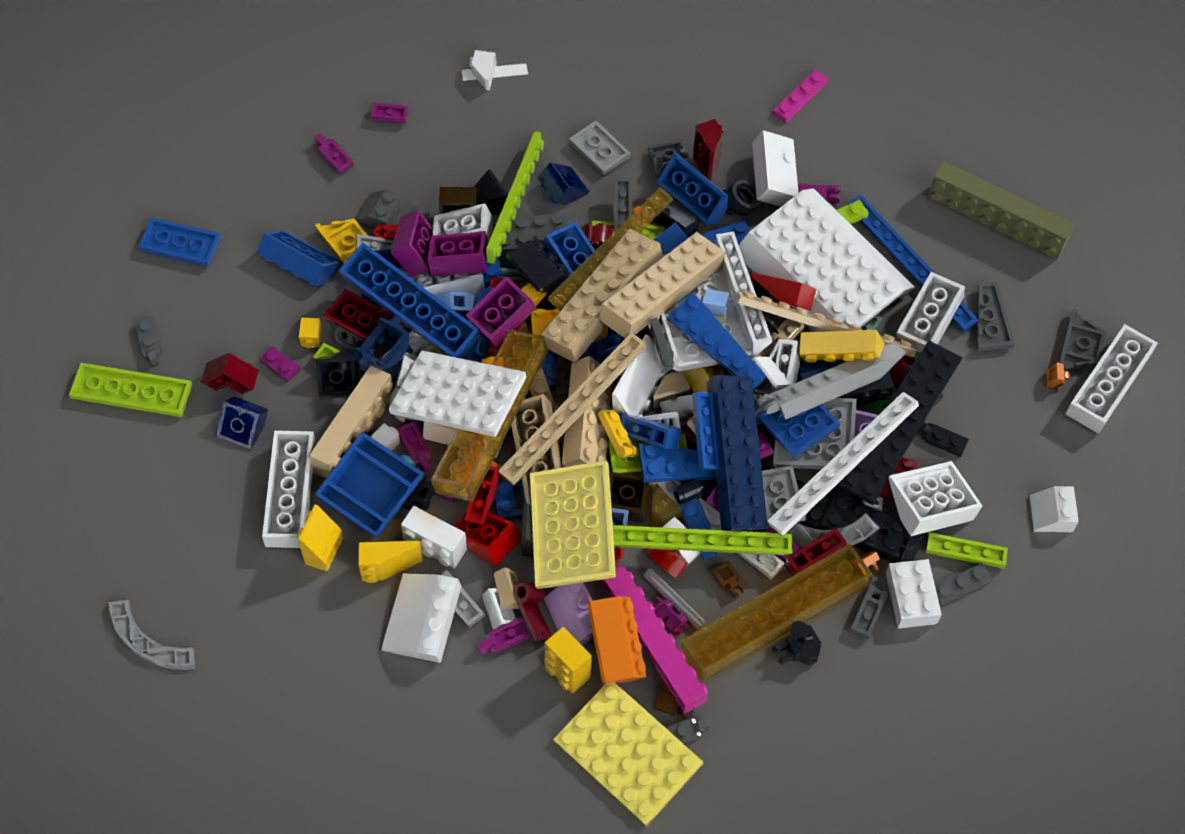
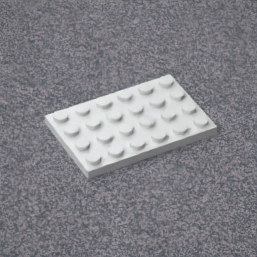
(458, 393)

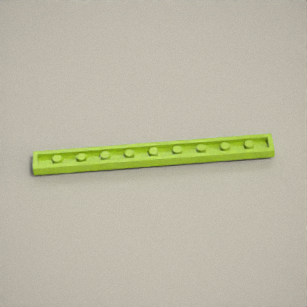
(514, 198)
(702, 540)

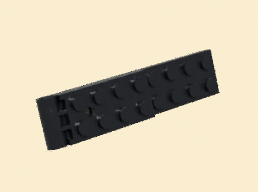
(842, 511)

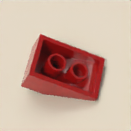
(787, 291)
(492, 540)

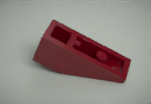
(815, 552)

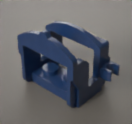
(389, 331)

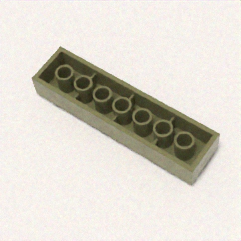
(1000, 210)

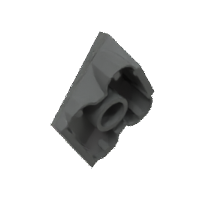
(662, 153)

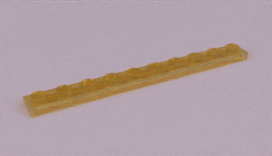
(637, 221)

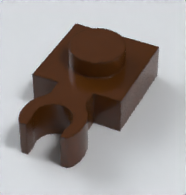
(728, 576)

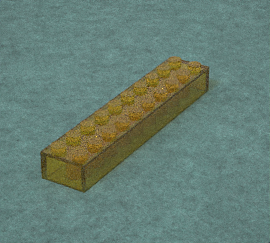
(472, 453)
(775, 611)

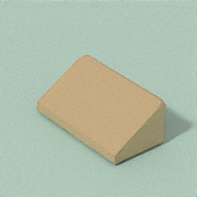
(506, 582)

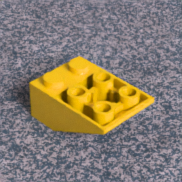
(319, 539)

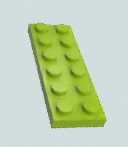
(130, 389)

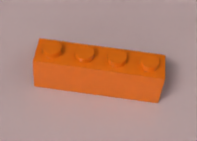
(616, 640)

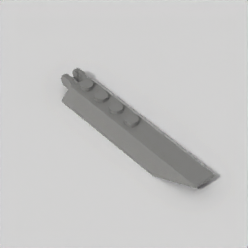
(830, 383)

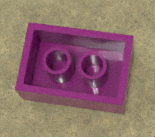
(412, 243)
(458, 254)
(501, 311)

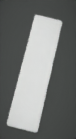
(500, 71)

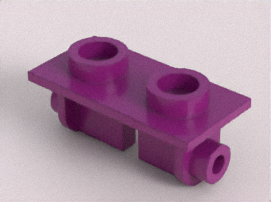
(676, 621)

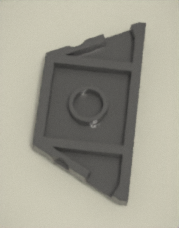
(1081, 343)

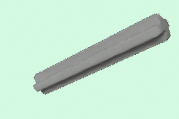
(679, 604)

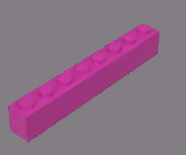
(658, 643)

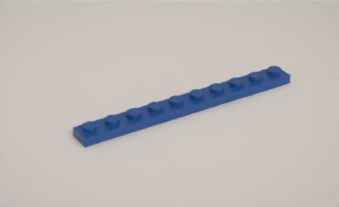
(907, 258)

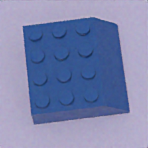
(369, 485)

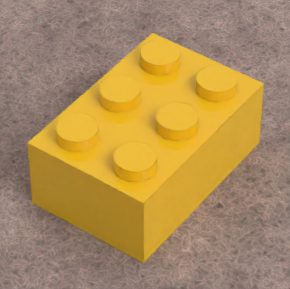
(567, 660)

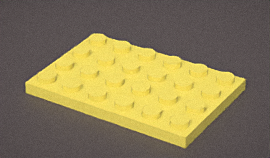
(572, 525)
(628, 752)

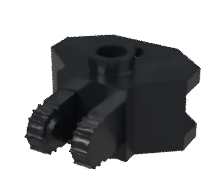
(801, 645)

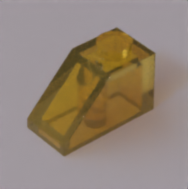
(663, 508)

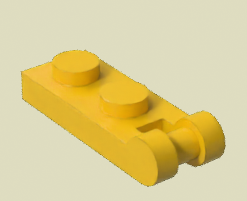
(617, 434)

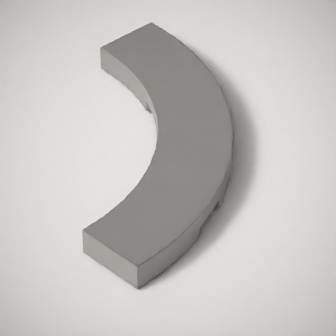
(852, 533)
(143, 645)

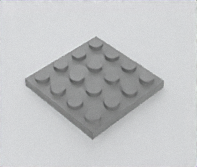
(826, 449)

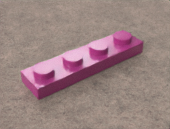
(800, 96)

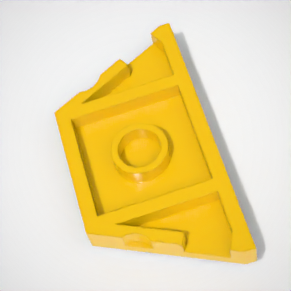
(341, 237)

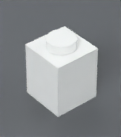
(387, 437)

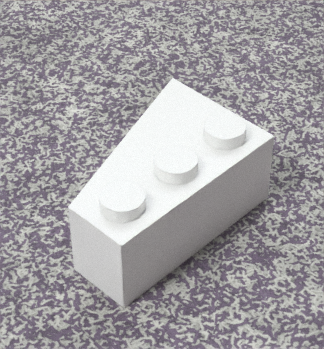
(787, 358)

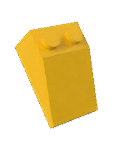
(386, 559)

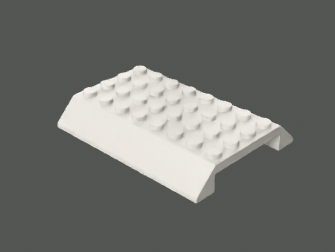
(821, 249)
(741, 321)

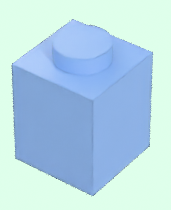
(716, 302)

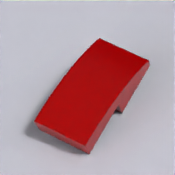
(669, 560)

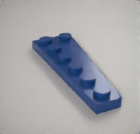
(707, 333)
(671, 464)

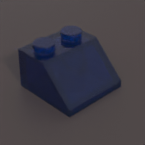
(562, 183)
(241, 422)

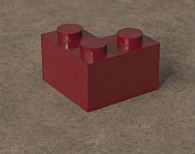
(230, 372)

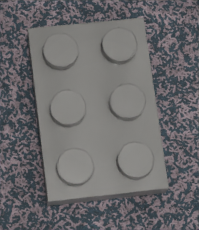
(599, 147)
(779, 488)

